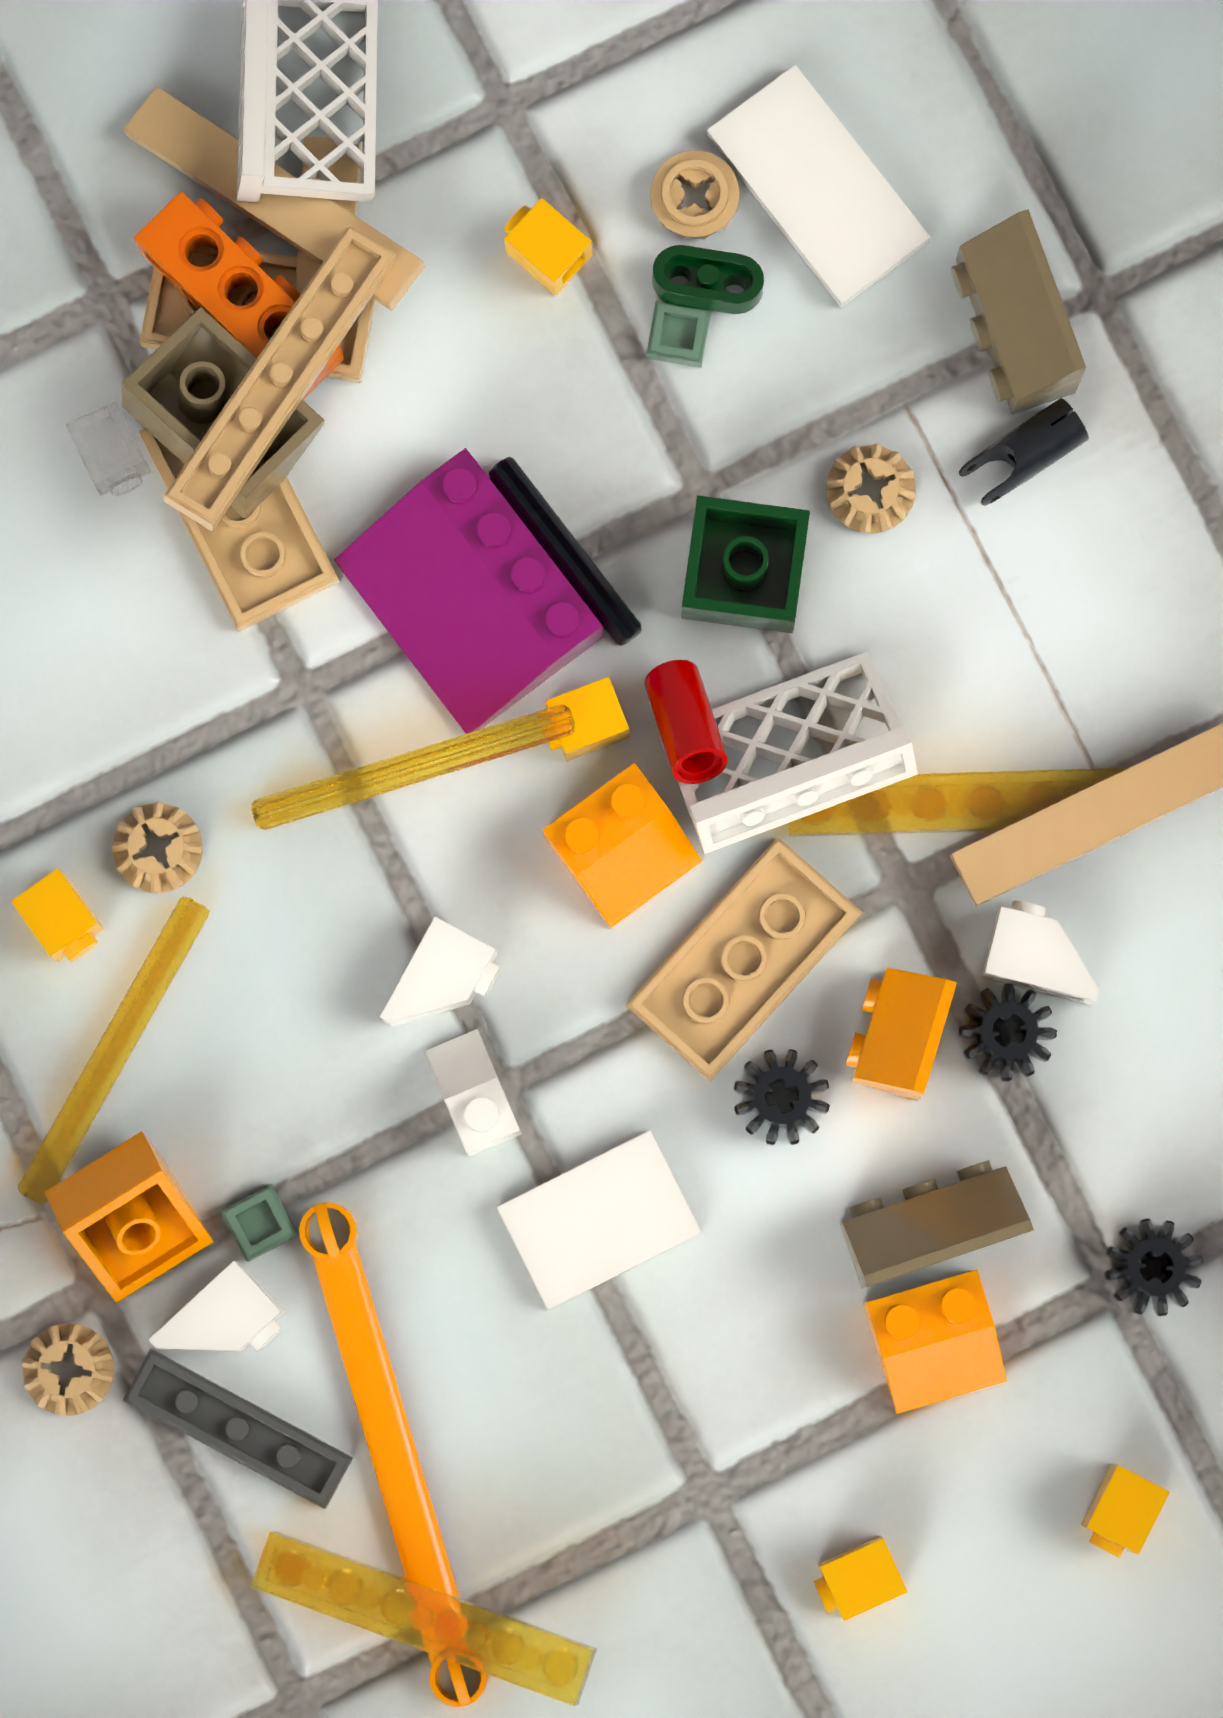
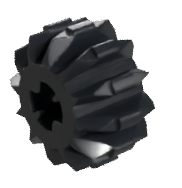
(1001, 1014)
(790, 1080)
(1153, 1287)

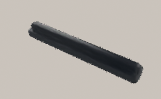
(565, 551)

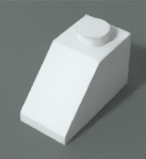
(1036, 955)
(441, 975)
(473, 1092)
(224, 1316)

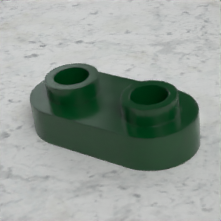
(708, 277)

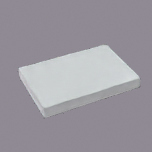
(599, 1220)

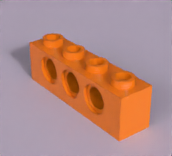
(189, 225)

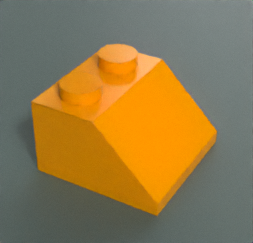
(622, 845)
(901, 1033)
(128, 1217)
(936, 1341)

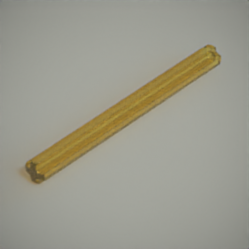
(413, 767)
(113, 1049)

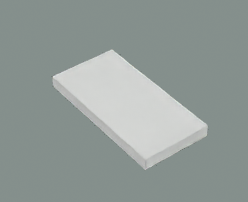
(818, 186)

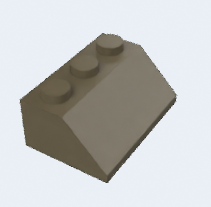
(1019, 314)
(186, 388)
(934, 1223)

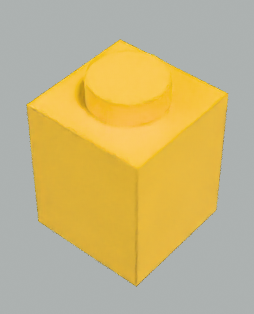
(546, 245)
(596, 718)
(59, 917)
(1123, 1511)
(859, 1579)

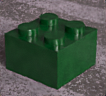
(745, 564)

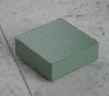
(678, 334)
(259, 1223)

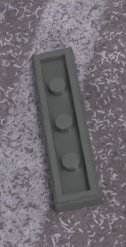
(238, 1428)

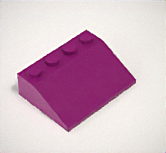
(469, 593)

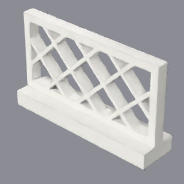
(259, 101)
(801, 783)

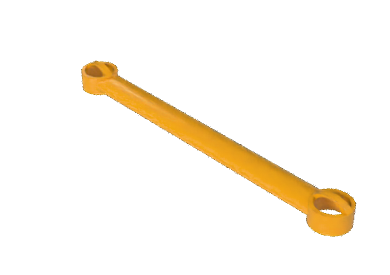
(384, 1423)

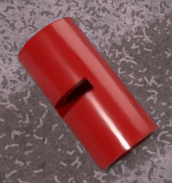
(685, 722)

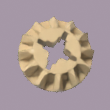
(695, 169)
(859, 511)
(183, 853)
(84, 1391)

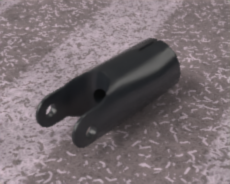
(1032, 447)

